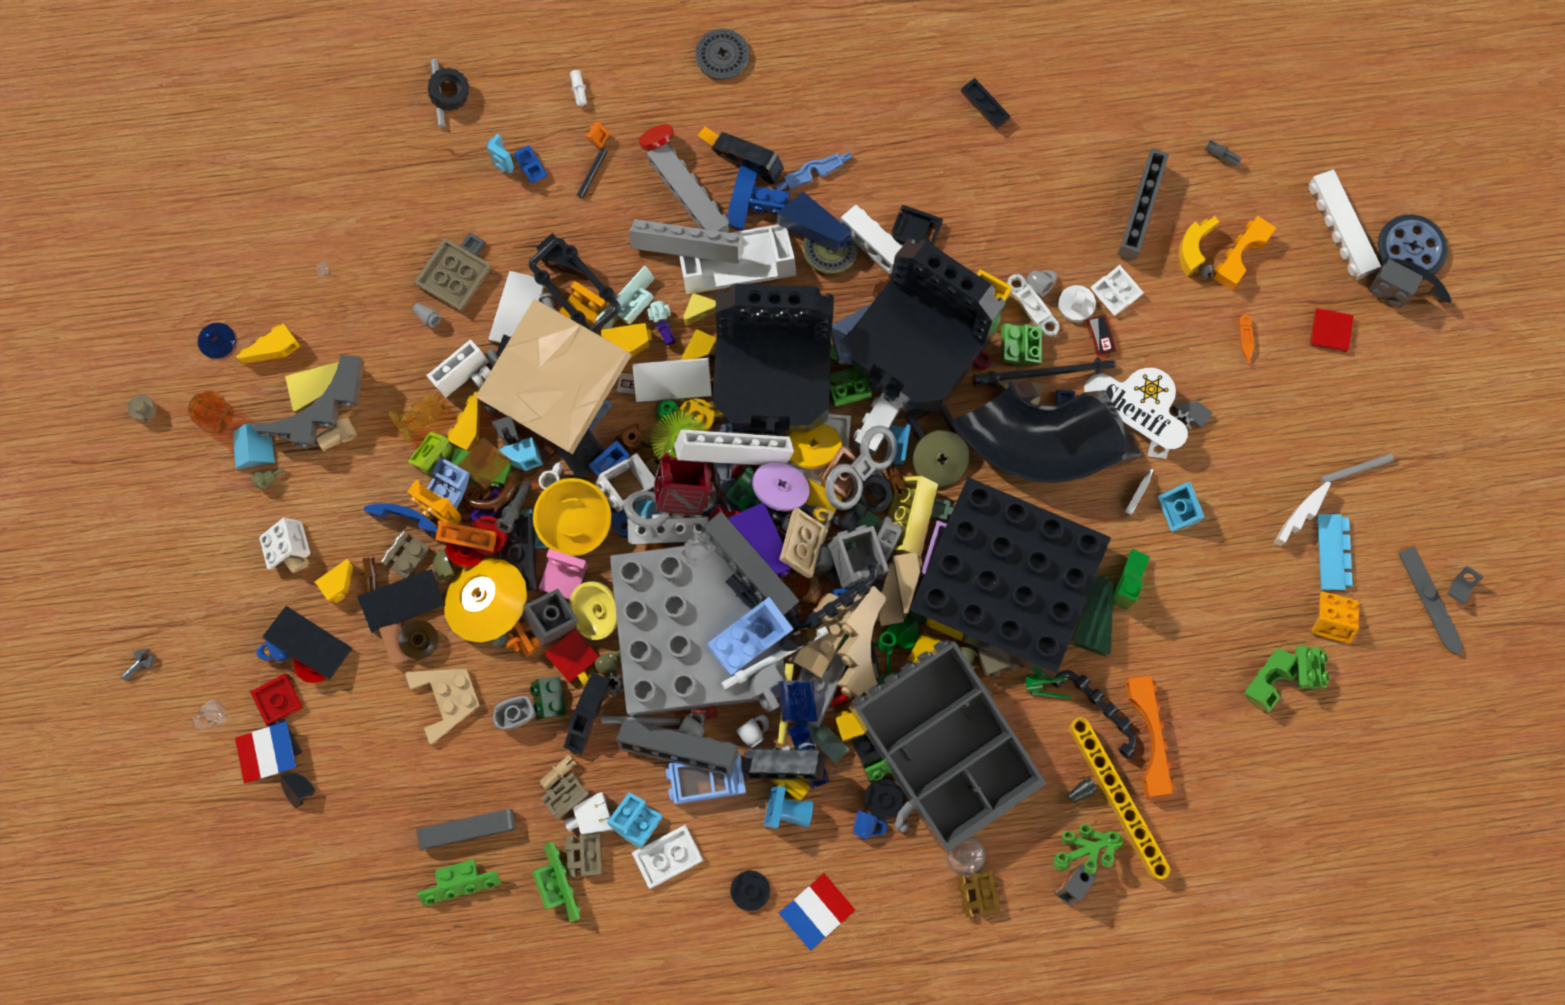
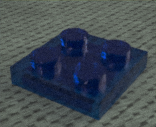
(797, 701)

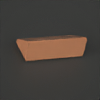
(390, 637)

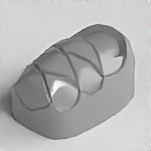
(513, 713)

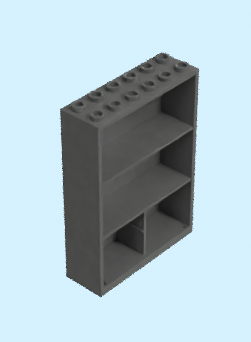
(947, 744)

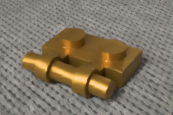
(985, 894)

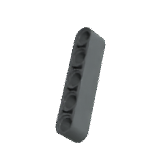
(466, 829)

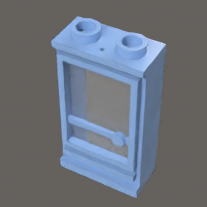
(696, 784)

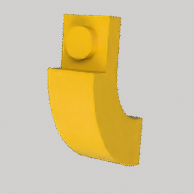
(1189, 253)

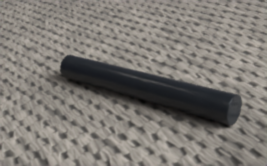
(591, 174)

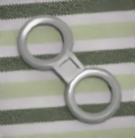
(861, 467)
(656, 522)

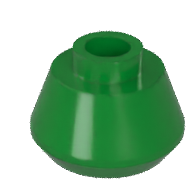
(665, 407)

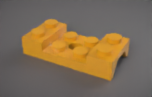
(433, 505)

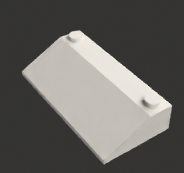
(764, 258)

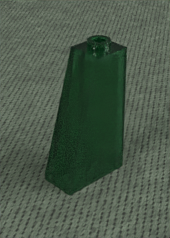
(1095, 622)

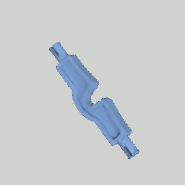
(822, 167)

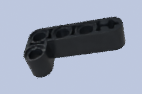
(749, 155)

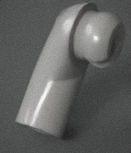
(902, 815)

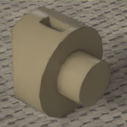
(142, 408)

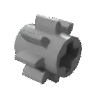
(1186, 419)

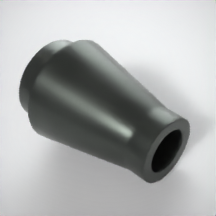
(1083, 790)

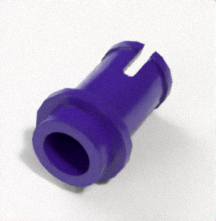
(666, 333)

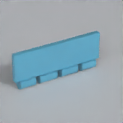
(1331, 555)

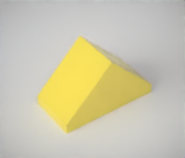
(698, 308)

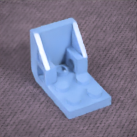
(749, 636)

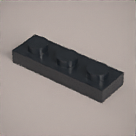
(985, 103)

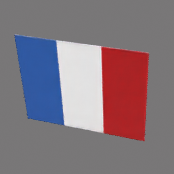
(265, 752)
(817, 911)

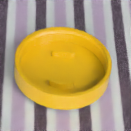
(572, 516)

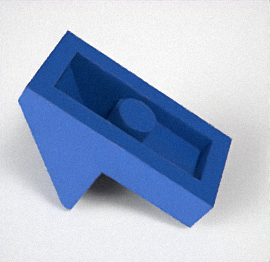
(611, 456)

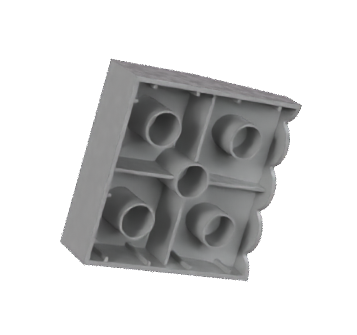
(663, 629)

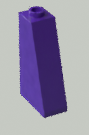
(762, 535)

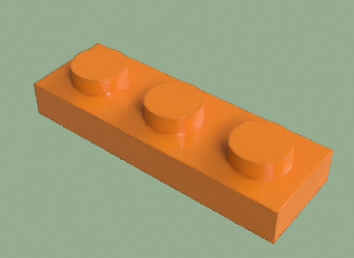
(466, 536)

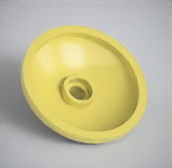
(586, 605)

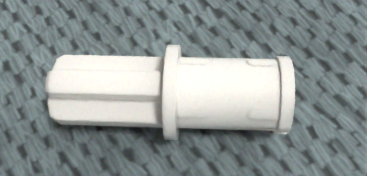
(578, 87)

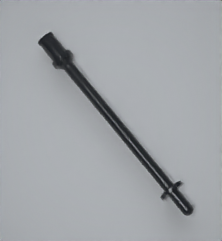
(993, 378)

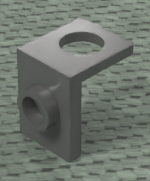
(1461, 588)

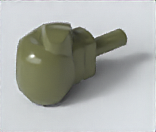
(263, 480)
(607, 663)

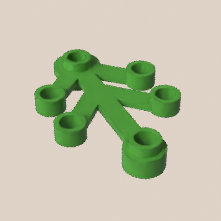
(1110, 840)

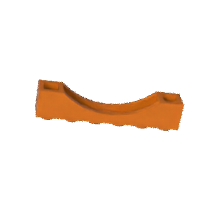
(1142, 695)

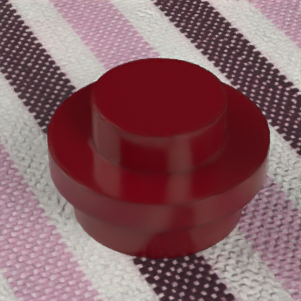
(983, 361)

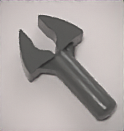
(139, 663)

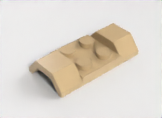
(820, 652)

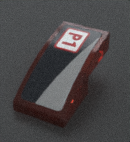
(1101, 335)

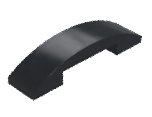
(1438, 288)

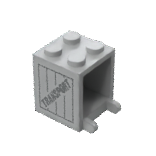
(849, 562)

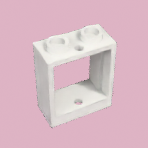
(638, 469)

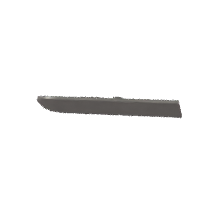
(1431, 600)

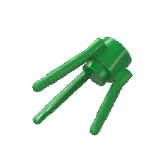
(1034, 683)

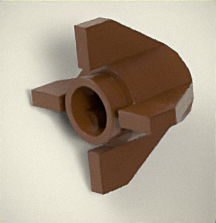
(637, 443)

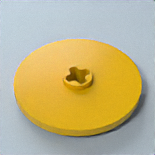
(826, 442)

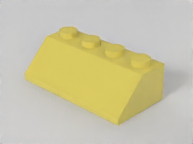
(913, 513)

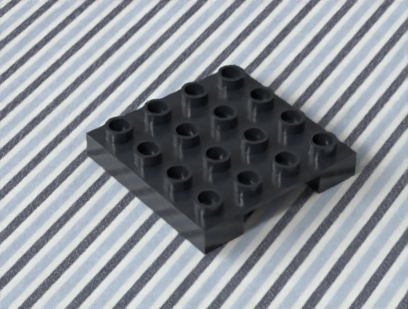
(1009, 578)

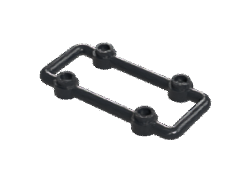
(571, 254)

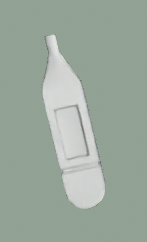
(1139, 493)

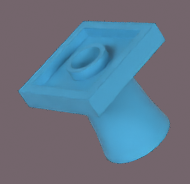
(787, 810)

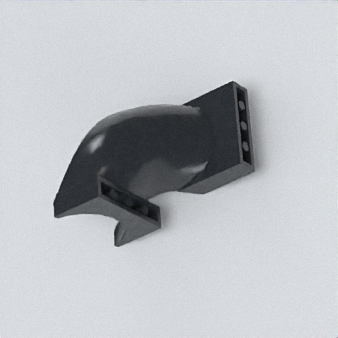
(1048, 441)

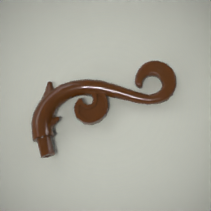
(502, 499)

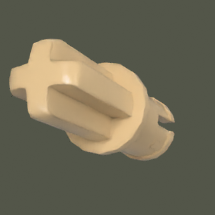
(557, 772)

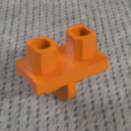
(520, 641)

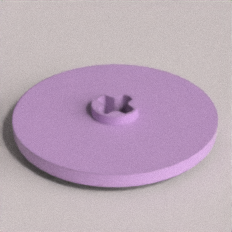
(783, 499)

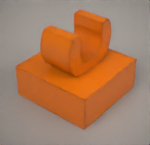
(597, 134)

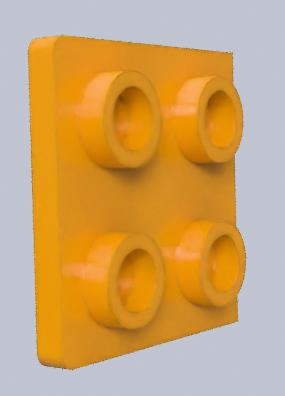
(586, 302)
(1337, 618)

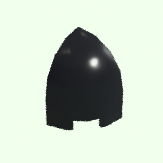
(296, 788)

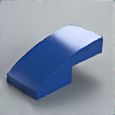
(530, 164)

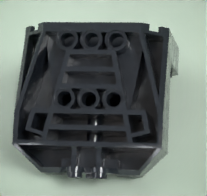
(924, 328)
(772, 358)

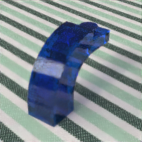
(802, 739)

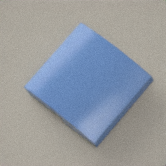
(448, 481)

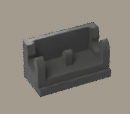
(506, 429)

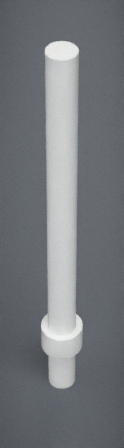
(741, 675)

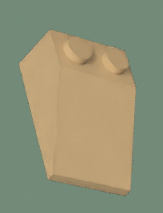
(907, 573)

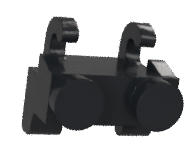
(850, 518)

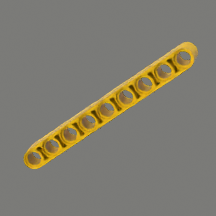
(1127, 804)

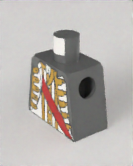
(1075, 885)

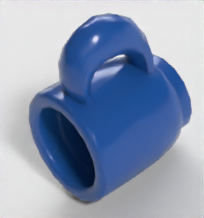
(276, 653)
(865, 825)

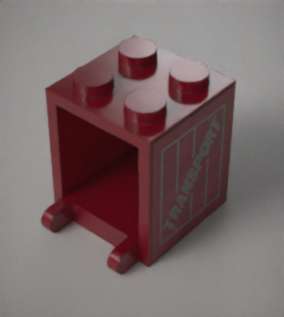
(682, 486)

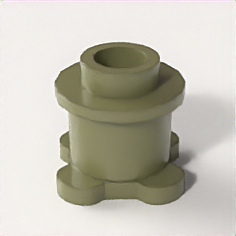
(970, 654)

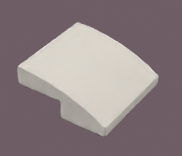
(1117, 290)

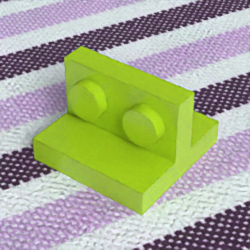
(429, 452)

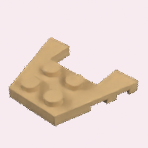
(453, 694)

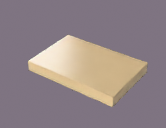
(802, 543)

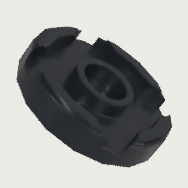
(883, 798)
(750, 890)

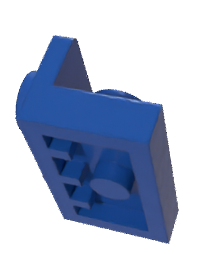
(768, 200)

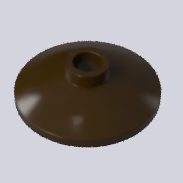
(410, 634)
(798, 638)

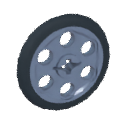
(1429, 231)

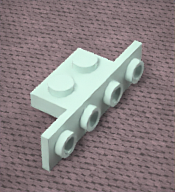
(631, 299)

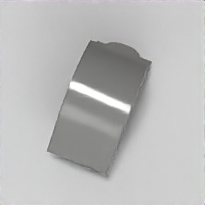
(761, 685)

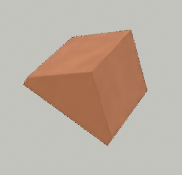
(844, 483)

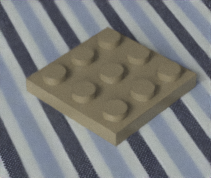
(453, 274)

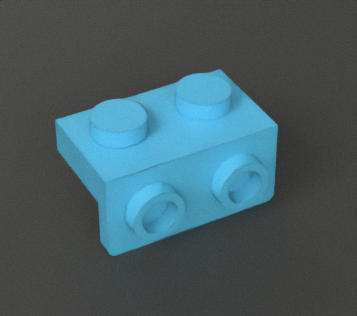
(498, 154)

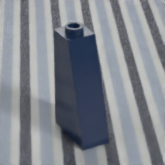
(814, 223)

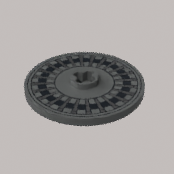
(710, 59)

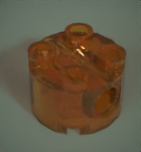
(210, 411)

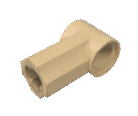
(342, 432)

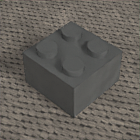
(1395, 283)
(549, 617)

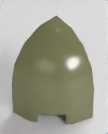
(442, 567)

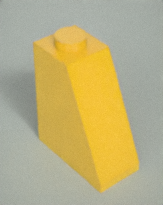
(630, 338)

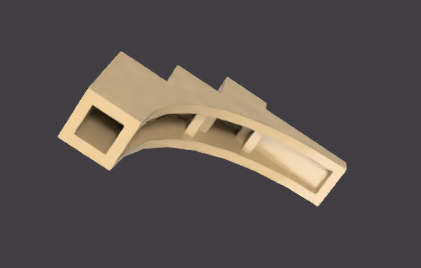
(856, 651)

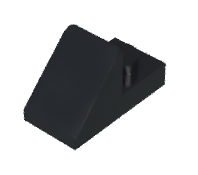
(866, 752)

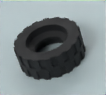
(442, 101)

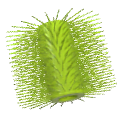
(680, 425)

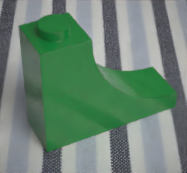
(1130, 580)

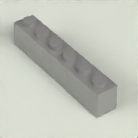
(686, 189)
(686, 241)

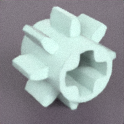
(658, 312)

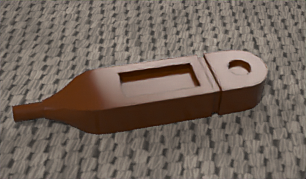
(546, 454)

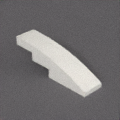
(1306, 510)

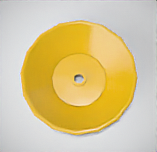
(497, 607)

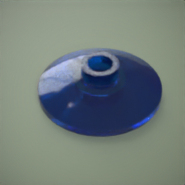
(220, 347)

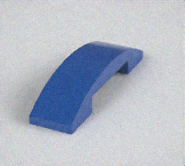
(741, 197)
(381, 511)

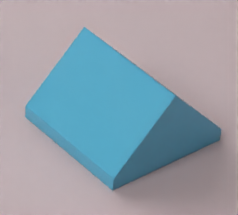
(251, 449)
(1181, 507)

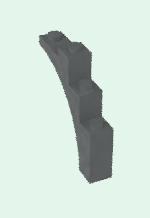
(302, 427)

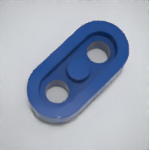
(618, 520)

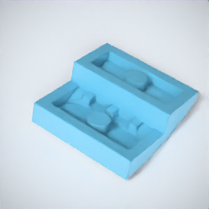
(634, 820)

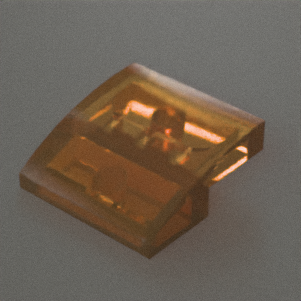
(484, 463)

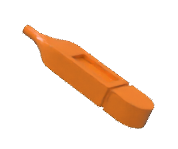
(1246, 336)

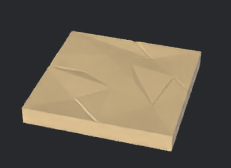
(553, 376)

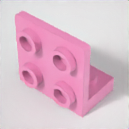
(562, 573)

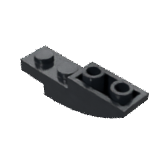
(586, 712)

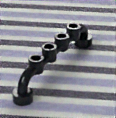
(845, 598)
(1108, 711)

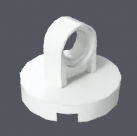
(1076, 303)

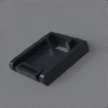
(914, 225)

